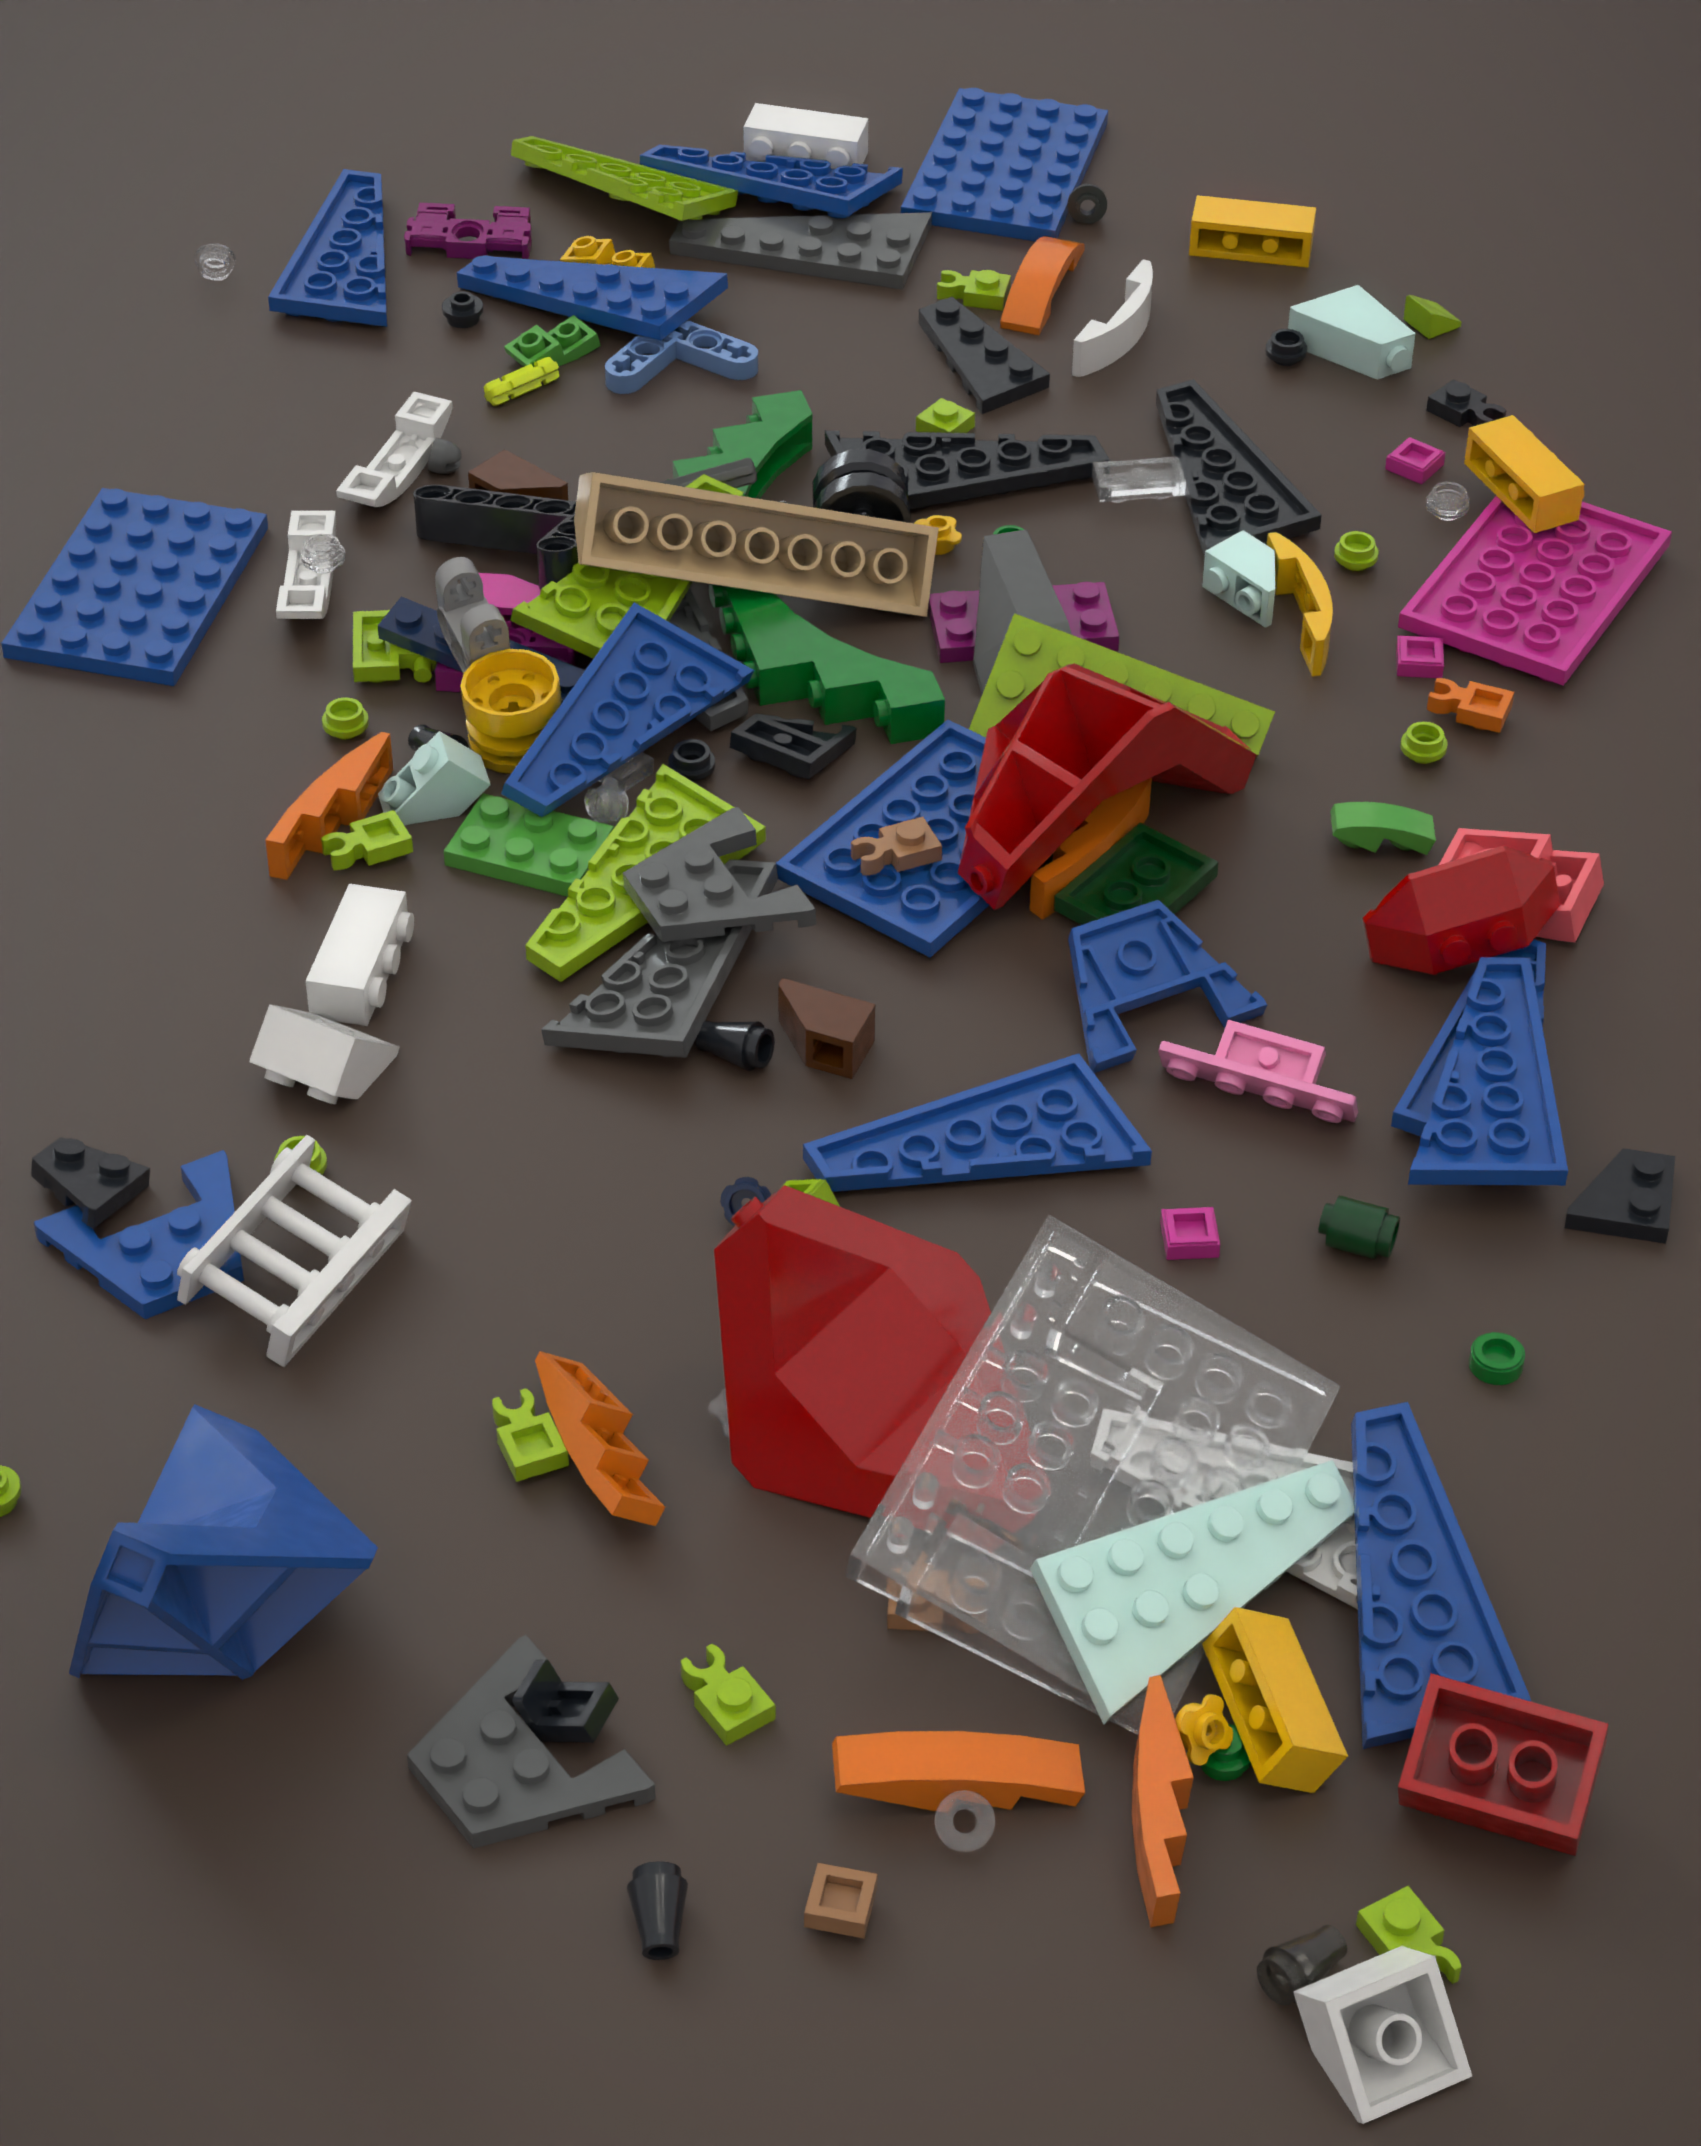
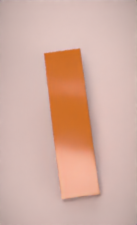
(333, 799)
(1088, 842)
(592, 1432)
(930, 1765)
(1158, 1794)

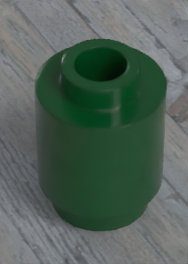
(1359, 1227)

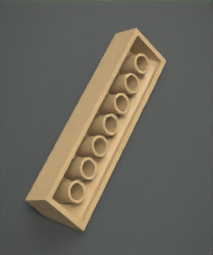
(754, 544)

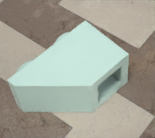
(1242, 575)
(436, 782)

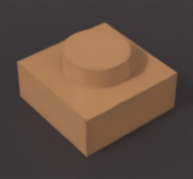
(840, 1900)

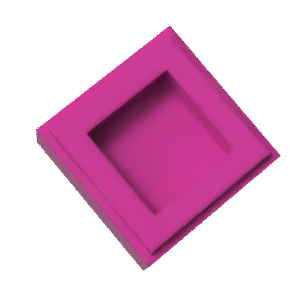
(1415, 460)
(1419, 657)
(1190, 1233)

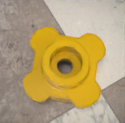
(947, 534)
(1203, 1729)

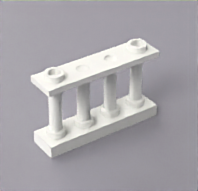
(317, 1291)

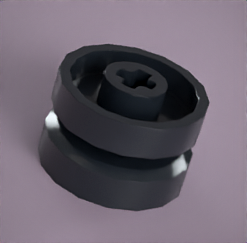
(863, 485)

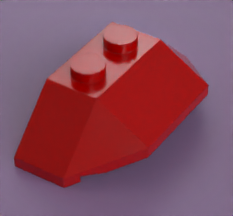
(1463, 911)

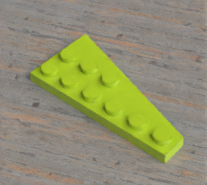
(598, 906)

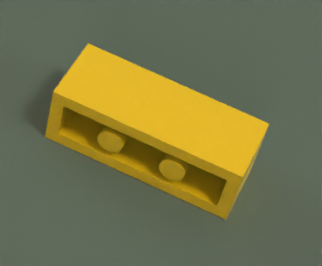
(1252, 231)
(1524, 474)
(1274, 1700)

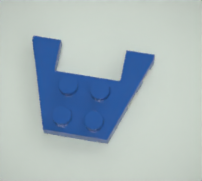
(1141, 960)
(144, 1258)

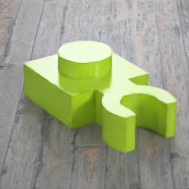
(979, 289)
(372, 838)
(526, 1440)
(727, 1701)
(1406, 1922)

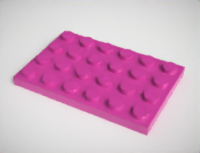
(1533, 595)

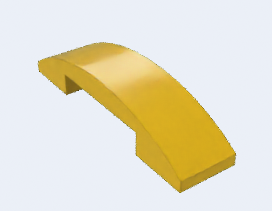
(1300, 576)

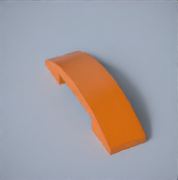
(1036, 283)

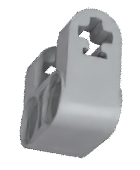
(465, 616)

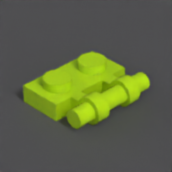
(380, 660)

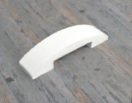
(1105, 343)
(402, 456)
(305, 591)

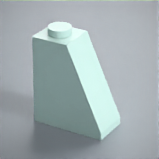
(1354, 332)

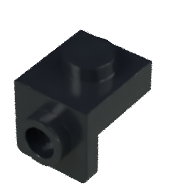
(563, 1709)

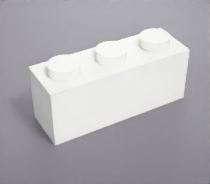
(805, 135)
(359, 954)

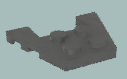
(693, 894)
(499, 1776)

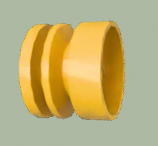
(508, 704)

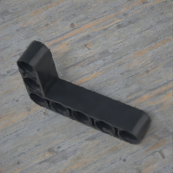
(502, 523)

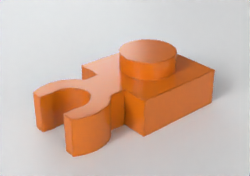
(1475, 706)

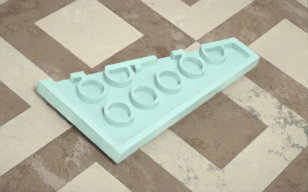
(1162, 1587)

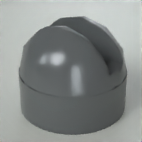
(444, 457)

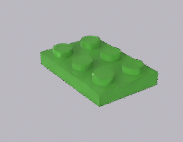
(524, 848)

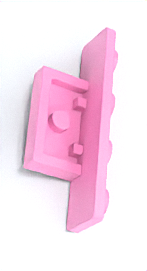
(1266, 1065)

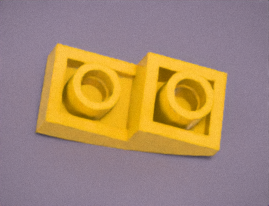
(602, 251)

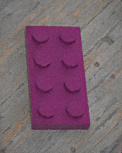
(1084, 605)

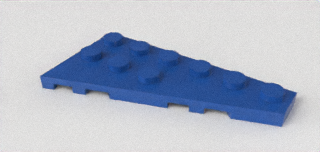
(615, 296)
(628, 698)
(1496, 1095)
(1012, 1127)
(1415, 1582)

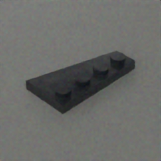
(982, 357)

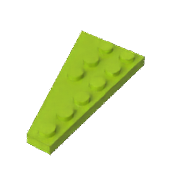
(627, 181)
(593, 600)
(1037, 649)

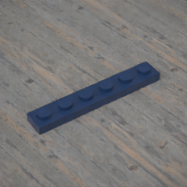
(418, 630)

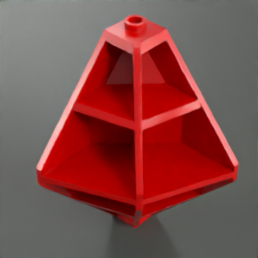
(1067, 753)
(835, 1345)

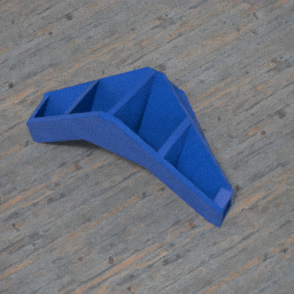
(220, 1562)

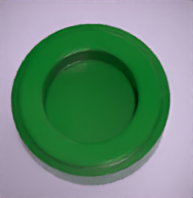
(1496, 1358)

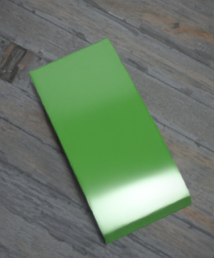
(563, 343)
(1370, 822)

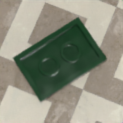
(1136, 872)

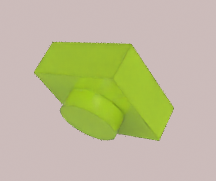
(945, 418)

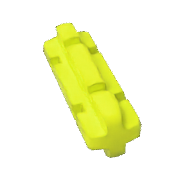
(521, 381)

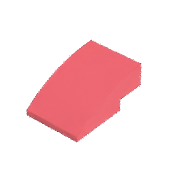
(1576, 874)

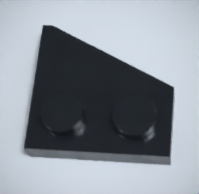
(790, 743)
(89, 1177)
(1627, 1198)

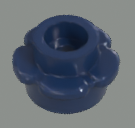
(743, 1188)

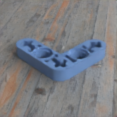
(723, 355)

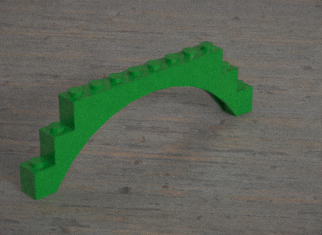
(782, 648)

